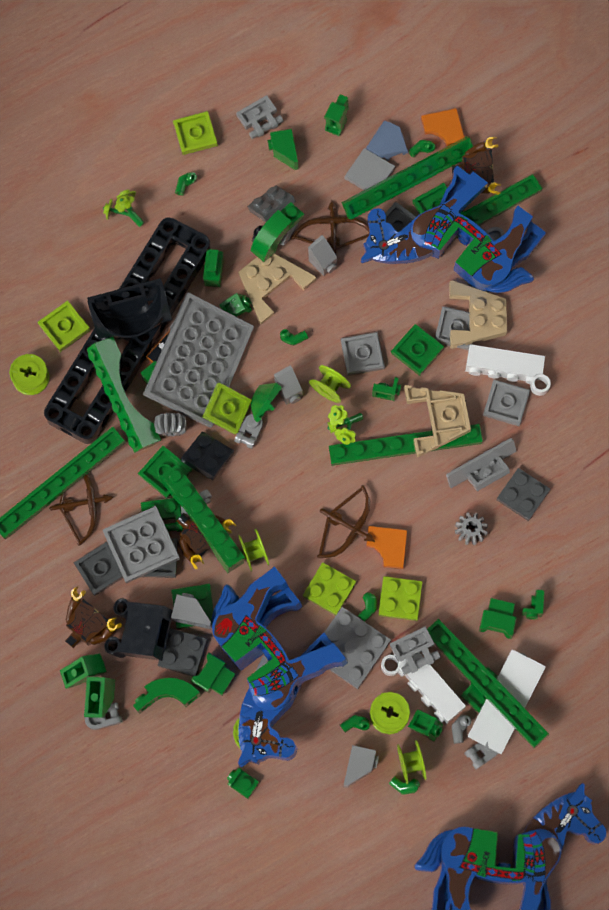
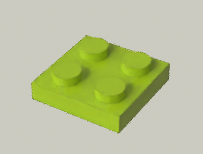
(195, 133)
(63, 326)
(226, 408)
(329, 588)
(400, 598)

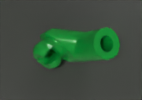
(422, 146)
(184, 181)
(292, 339)
(370, 606)
(357, 722)
(404, 788)

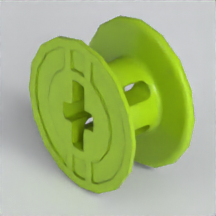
(33, 383)
(330, 383)
(253, 550)
(389, 701)
(411, 761)

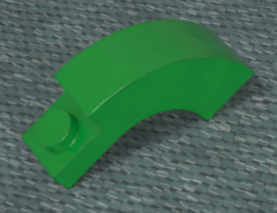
(274, 230)
(166, 688)

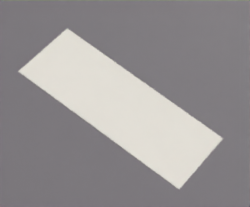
(520, 679)

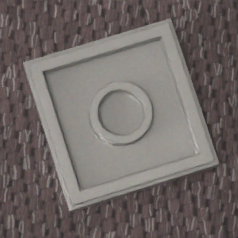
(368, 170)
(450, 320)
(362, 353)
(506, 402)

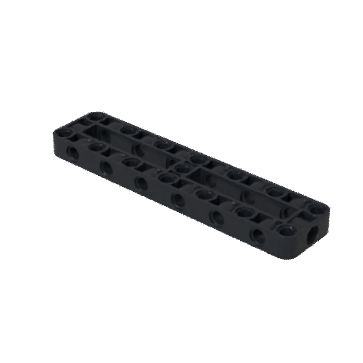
(137, 349)

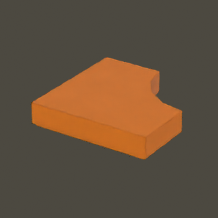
(444, 125)
(389, 544)

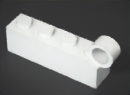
(507, 365)
(431, 687)

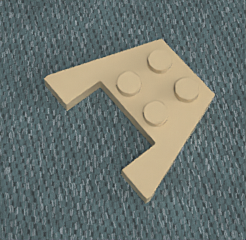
(264, 277)
(486, 315)
(447, 417)

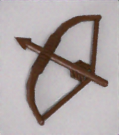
(332, 240)
(91, 501)
(336, 519)

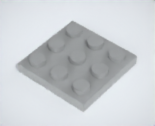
(141, 544)
(359, 645)

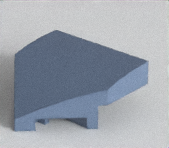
(388, 141)

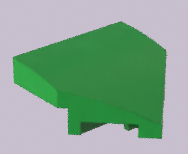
(262, 399)

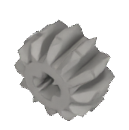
(170, 424)
(474, 523)

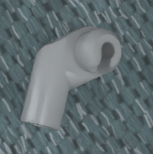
(459, 726)

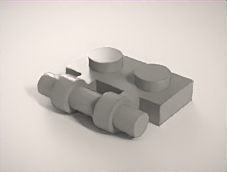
(257, 112)
(411, 645)

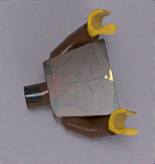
(480, 161)
(191, 540)
(87, 622)

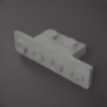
(484, 468)

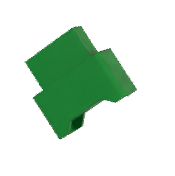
(337, 115)
(213, 268)
(499, 618)
(214, 676)

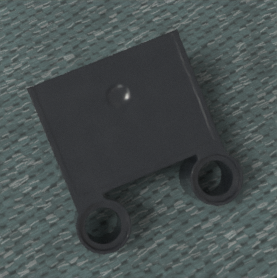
(144, 630)

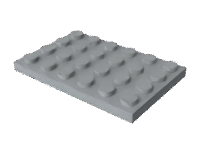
(196, 356)

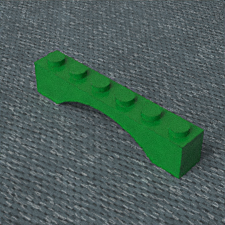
(138, 429)
(212, 530)

